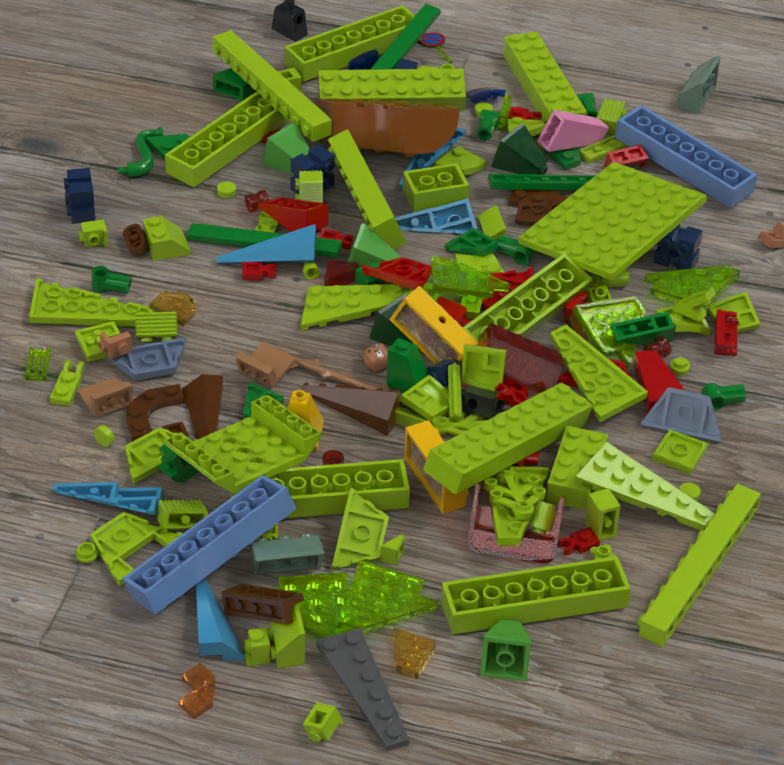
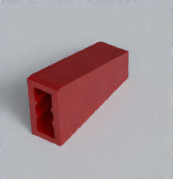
(653, 376)

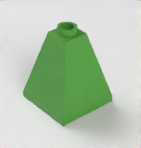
(283, 147)
(370, 248)
(506, 651)

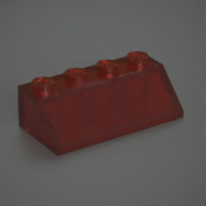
(526, 360)

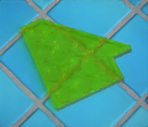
(463, 280)
(686, 282)
(596, 322)
(382, 598)
(322, 601)

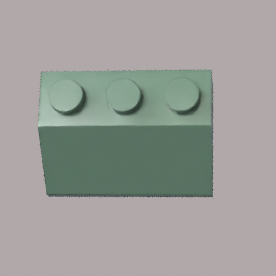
(700, 86)
(286, 554)

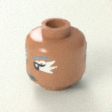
(376, 357)

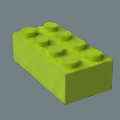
(574, 453)

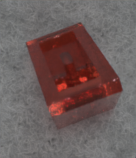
(340, 273)

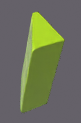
(492, 223)
(407, 417)

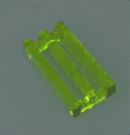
(504, 112)
(36, 377)

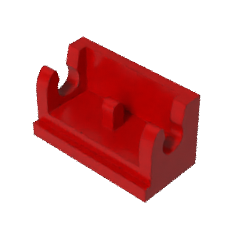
(627, 156)
(725, 333)

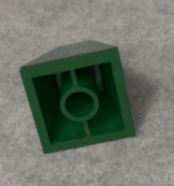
(520, 153)
(383, 329)

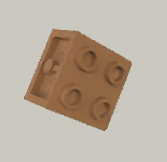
(265, 364)
(106, 396)

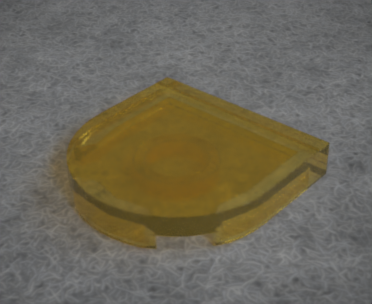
(175, 302)

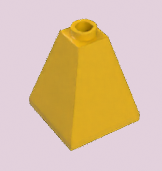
(304, 406)

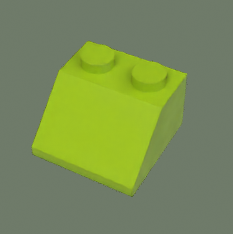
(164, 239)
(288, 641)

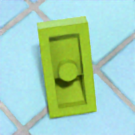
(694, 305)

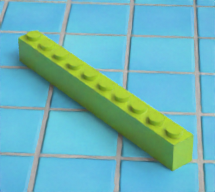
(272, 85)
(699, 565)

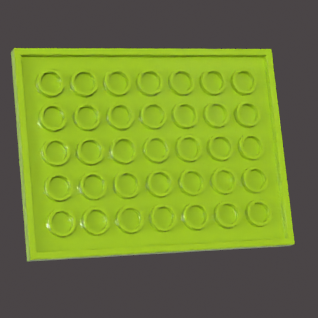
(613, 220)

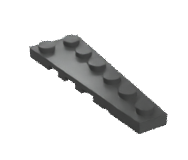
(359, 674)

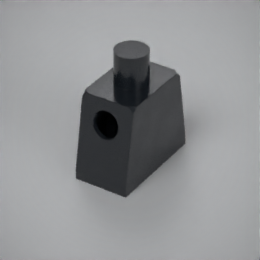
(290, 20)
(481, 402)

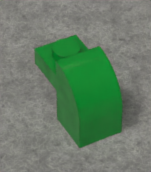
(175, 466)

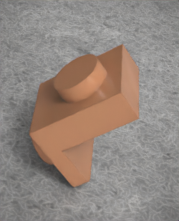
(773, 238)
(115, 345)

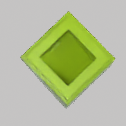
(393, 550)

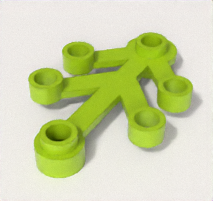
(451, 426)
(522, 508)

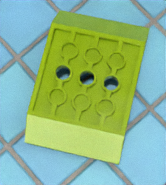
(253, 447)

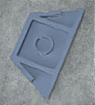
(151, 359)
(684, 413)

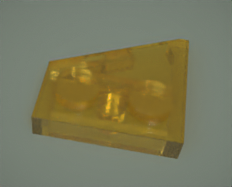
(411, 652)

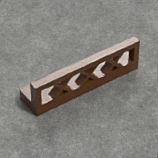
(260, 603)

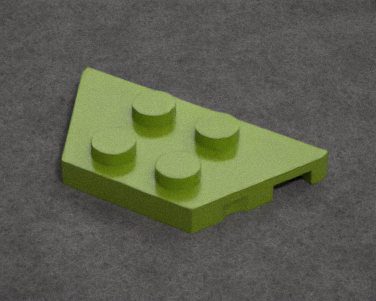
(144, 454)
(360, 533)

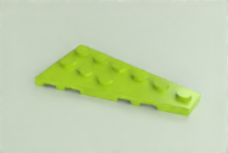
(347, 302)
(79, 307)
(597, 377)
(641, 487)
(507, 527)

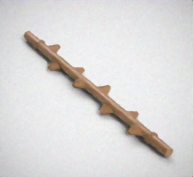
(348, 379)

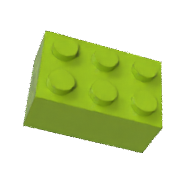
(434, 186)

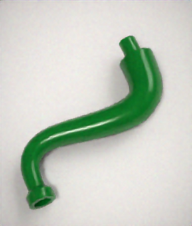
(137, 169)

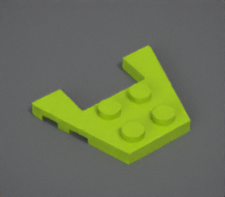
(123, 538)

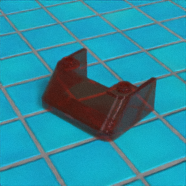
(533, 546)

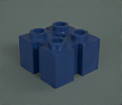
(317, 159)
(79, 195)
(679, 248)

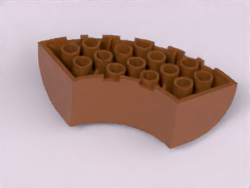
(391, 125)

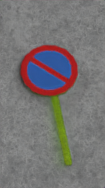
(435, 40)

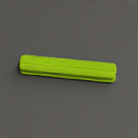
(454, 387)

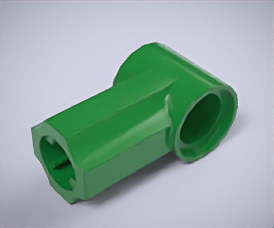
(588, 102)
(487, 124)
(511, 247)
(104, 280)
(725, 394)

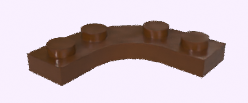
(146, 404)

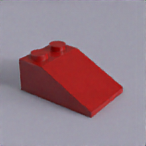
(296, 213)

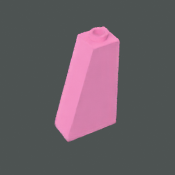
(571, 130)

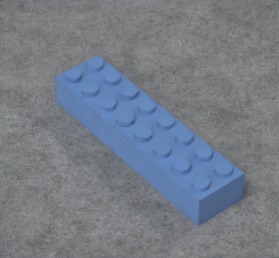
(686, 156)
(209, 544)

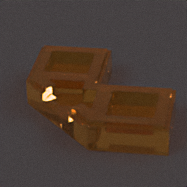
(203, 687)

